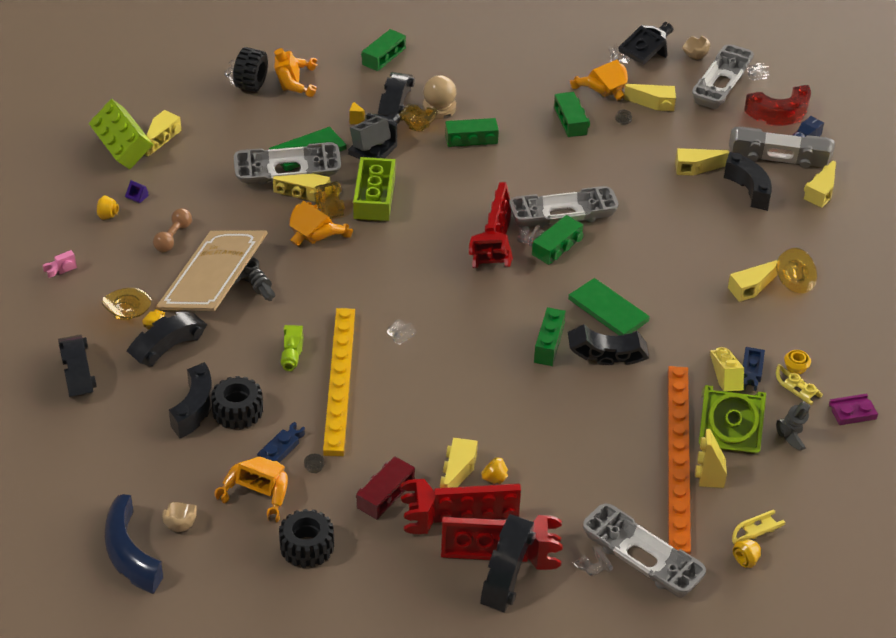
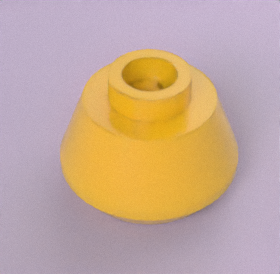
(107, 208)
(151, 317)
(797, 361)
(495, 471)
(747, 552)

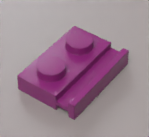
(853, 409)

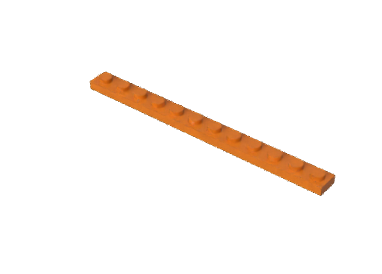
(678, 460)

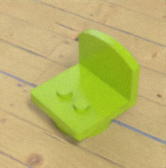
(733, 419)

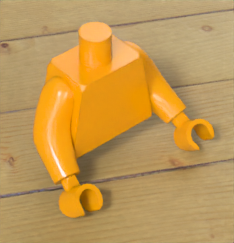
(288, 71)
(605, 80)
(314, 225)
(261, 476)

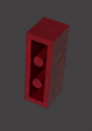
(384, 487)

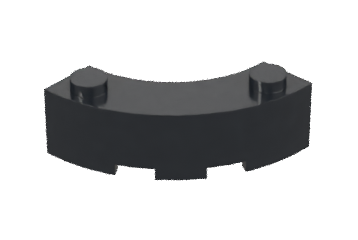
(396, 91)
(752, 176)
(165, 334)
(608, 349)
(78, 372)
(196, 405)
(506, 562)

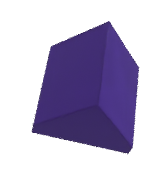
(136, 192)

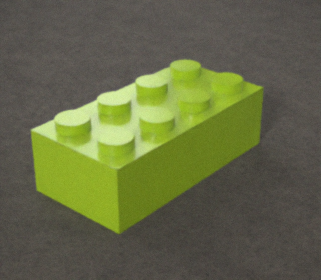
(120, 134)
(374, 189)

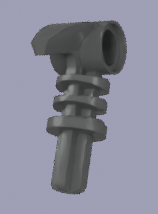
(257, 278)
(793, 424)

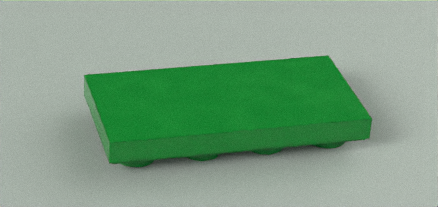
(321, 136)
(608, 307)

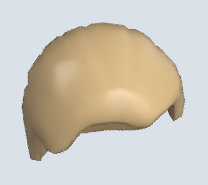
(696, 47)
(179, 516)

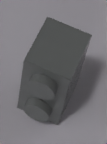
(370, 133)

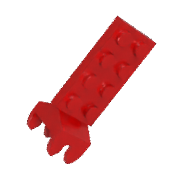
(493, 244)
(457, 502)
(479, 537)

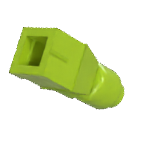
(292, 346)

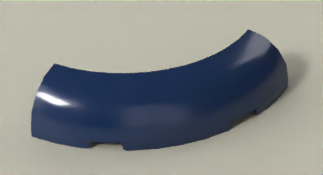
(125, 556)

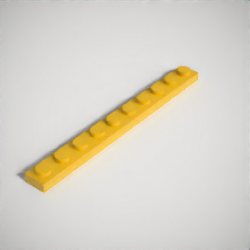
(339, 383)

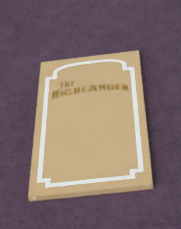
(212, 270)

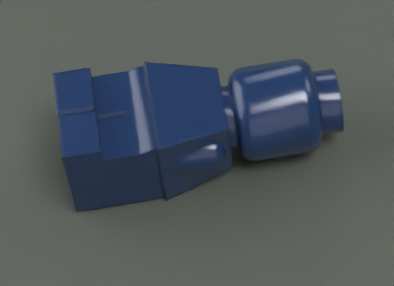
(811, 127)

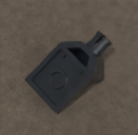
(646, 42)
(384, 149)

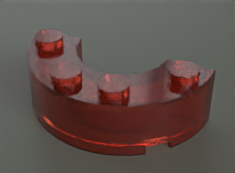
(779, 111)

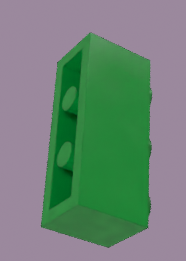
(383, 50)
(571, 114)
(471, 132)
(557, 239)
(549, 336)

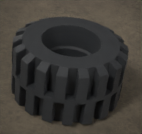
(250, 69)
(237, 402)
(306, 525)

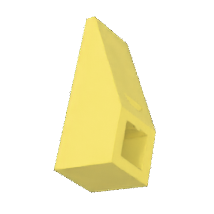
(162, 129)
(699, 160)
(299, 186)
(821, 187)
(752, 281)
(727, 369)
(461, 462)
(711, 462)

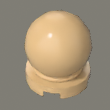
(440, 94)

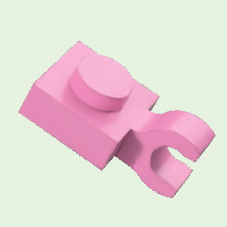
(62, 264)

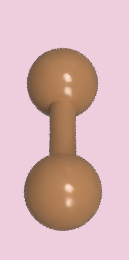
(164, 240)

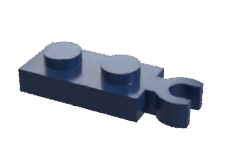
(753, 366)
(282, 443)

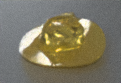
(796, 270)
(127, 303)

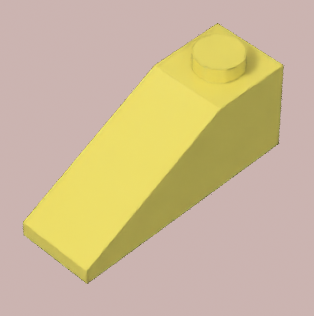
(651, 96)

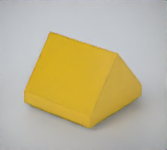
(356, 114)

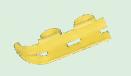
(794, 380)
(752, 531)

